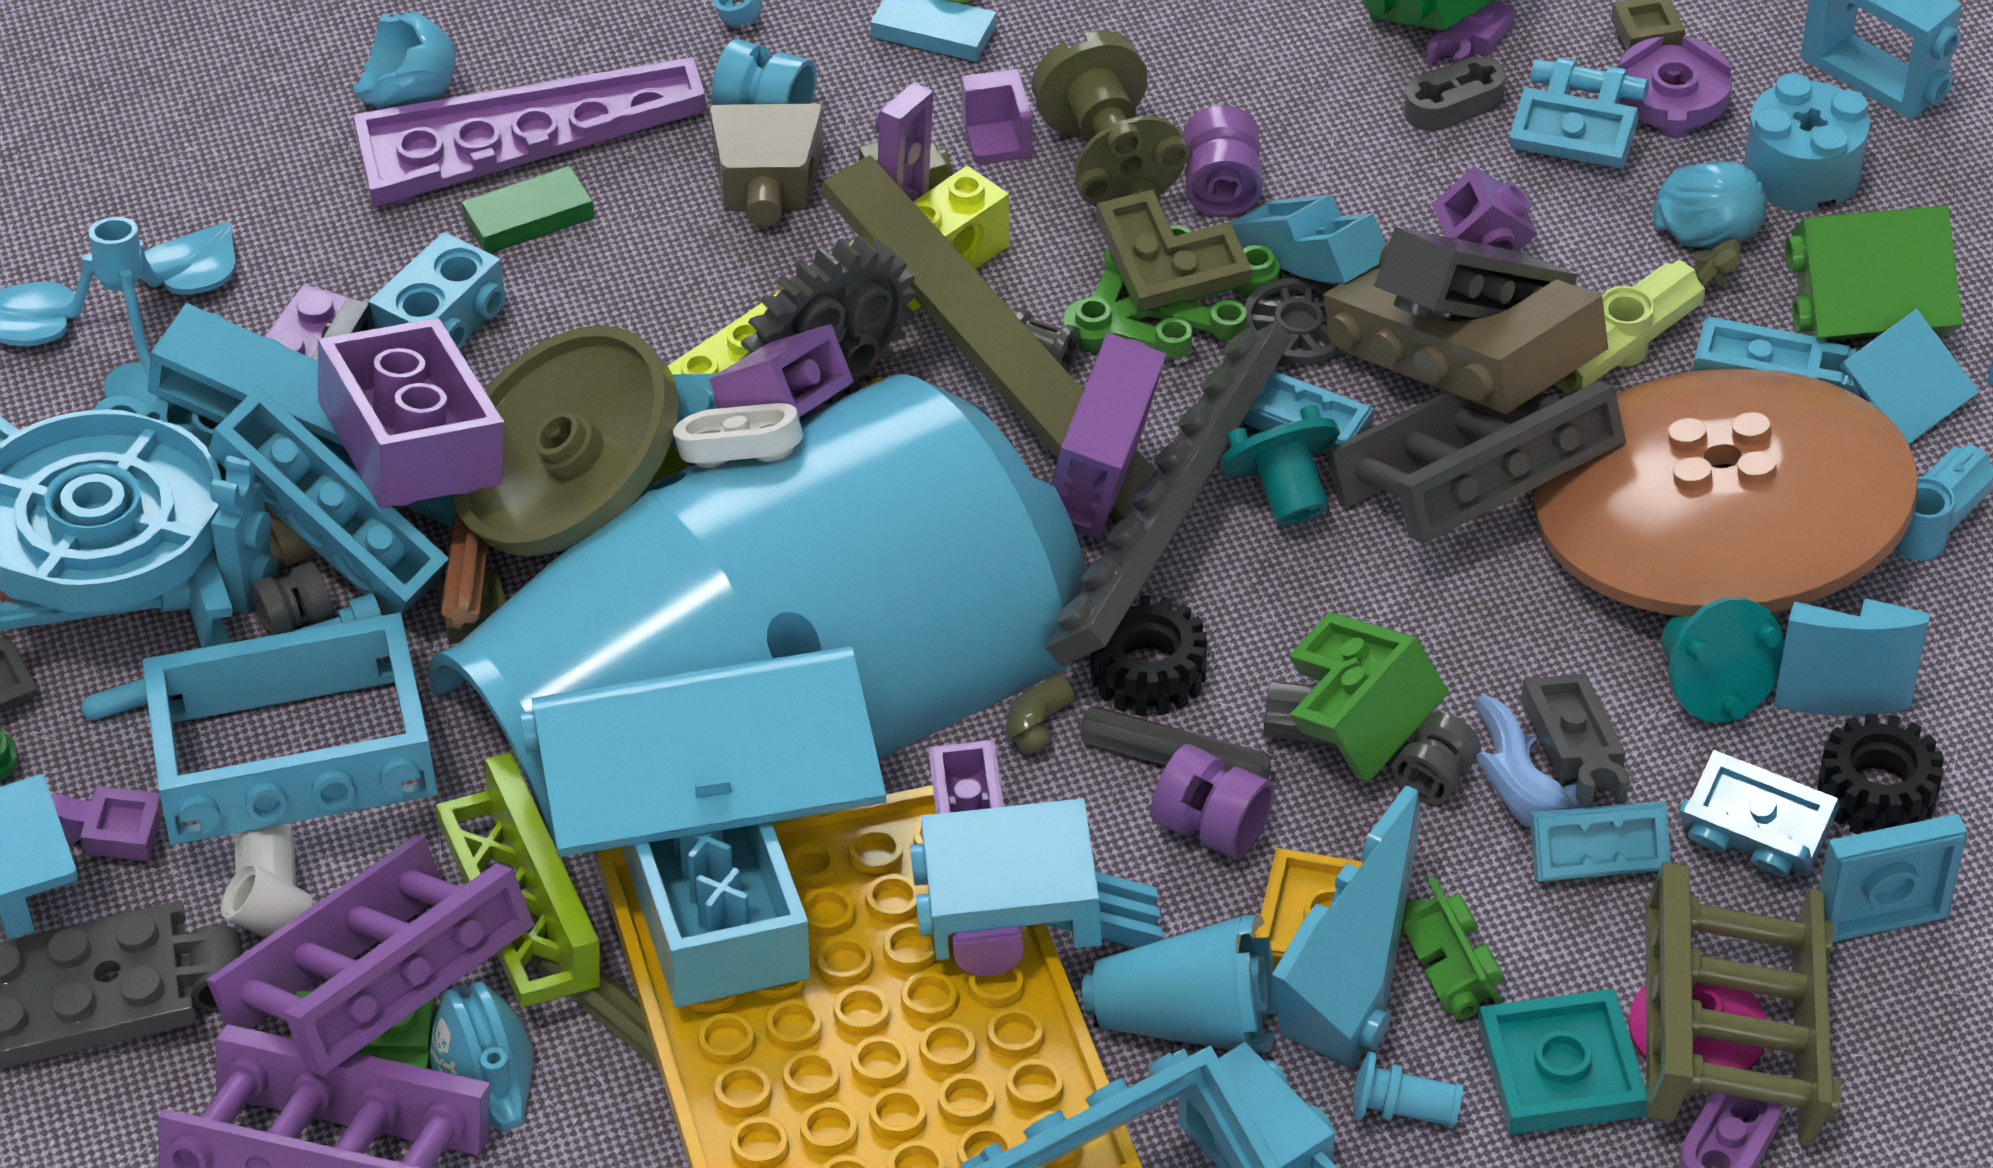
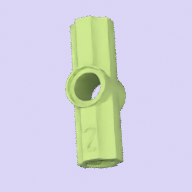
(1637, 317)

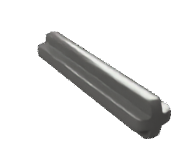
(1160, 742)

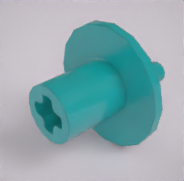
(1285, 464)
(1723, 658)

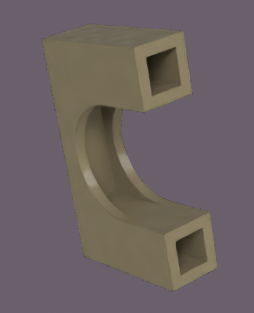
(1485, 360)

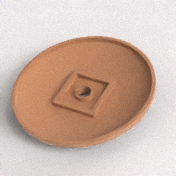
(1804, 511)

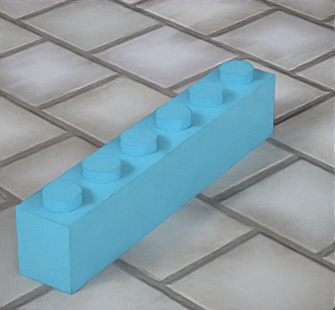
(216, 364)

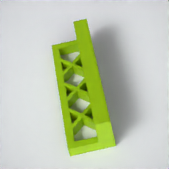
(539, 870)

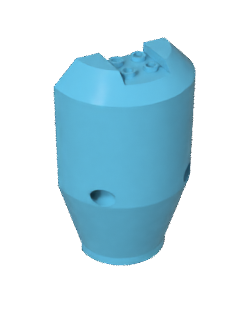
(881, 532)

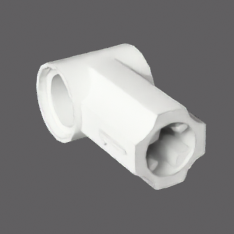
(264, 883)

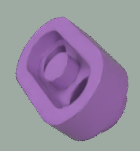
(1725, 1140)

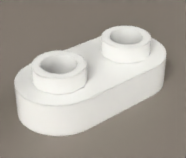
(738, 433)

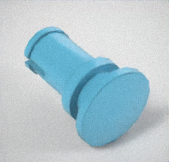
(1404, 1095)

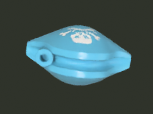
(485, 1041)

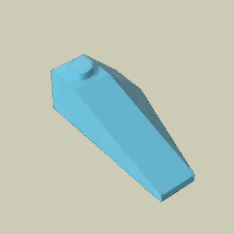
(1343, 957)

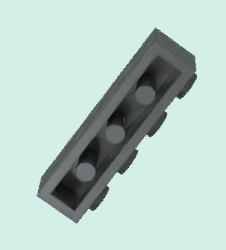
(1459, 276)

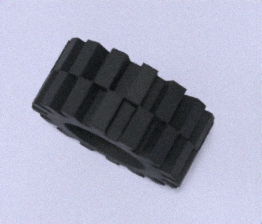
(1152, 682)
(1884, 748)

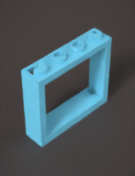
(277, 672)
(1117, 1105)

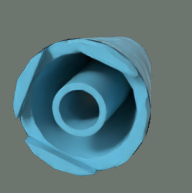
(1190, 987)

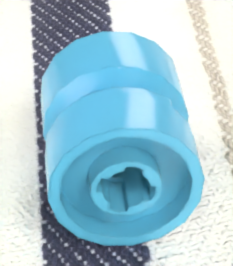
(752, 76)

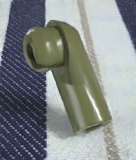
(1034, 706)

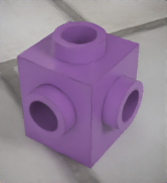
(1485, 212)

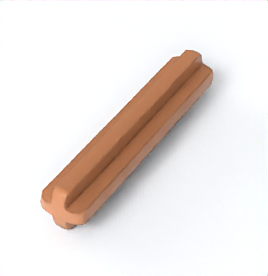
(464, 575)

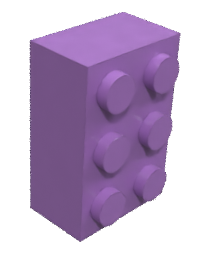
(410, 412)

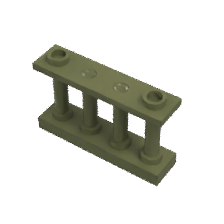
(1677, 1019)

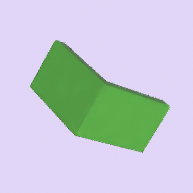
(1370, 689)

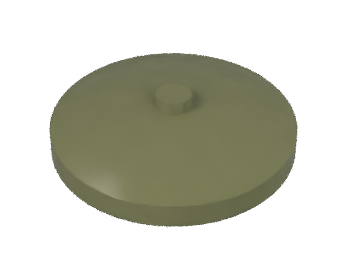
(580, 439)

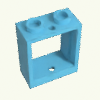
(1901, 86)

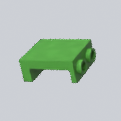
(1872, 271)

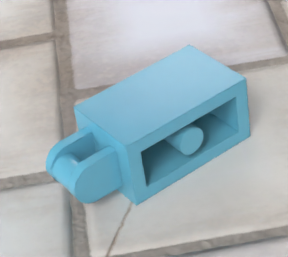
(1293, 1130)

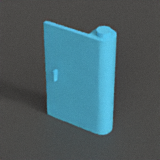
(705, 751)

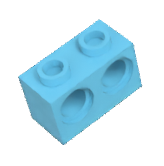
(446, 283)

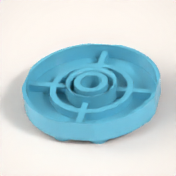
(102, 510)

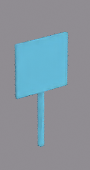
(1910, 376)

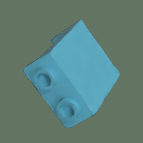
(1007, 871)

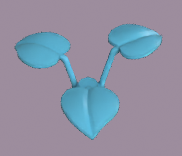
(185, 266)

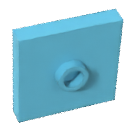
(1892, 876)

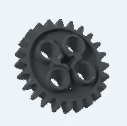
(854, 289)

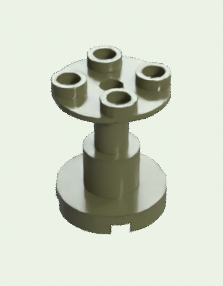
(1094, 95)

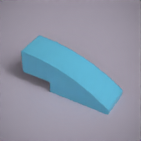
(1313, 237)

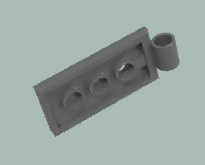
(59, 1006)

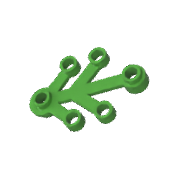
(1106, 314)

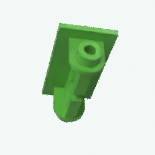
(1467, 972)

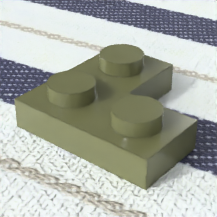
(1166, 266)

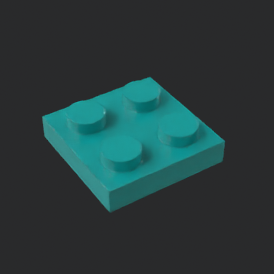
(1562, 1061)

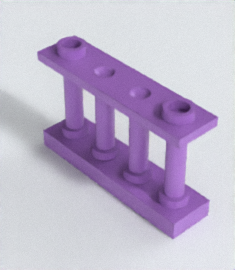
(391, 979)
(360, 1093)

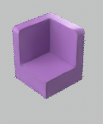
(996, 116)

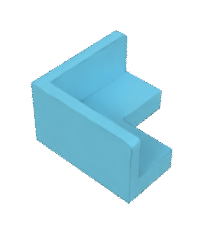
(31, 851)

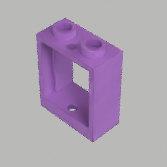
(1106, 431)

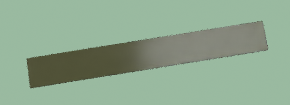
(969, 310)

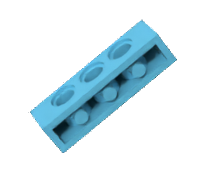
(329, 504)

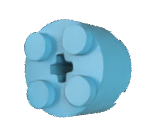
(1807, 142)

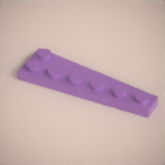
(482, 133)

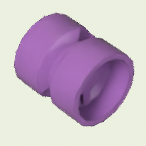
(1223, 161)
(1205, 798)

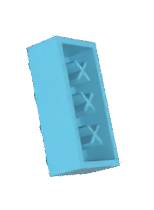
(721, 912)

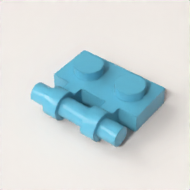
(1578, 126)

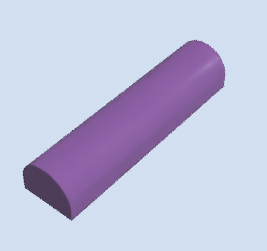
(965, 780)

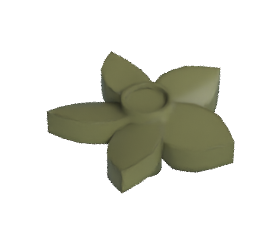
(1717, 262)

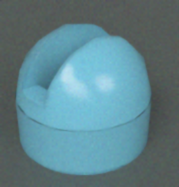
(738, 15)

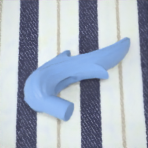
(1511, 770)

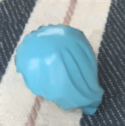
(407, 63)
(1711, 204)

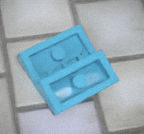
(1849, 661)

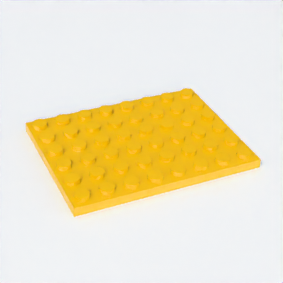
(883, 1044)

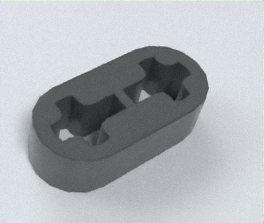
(1454, 93)

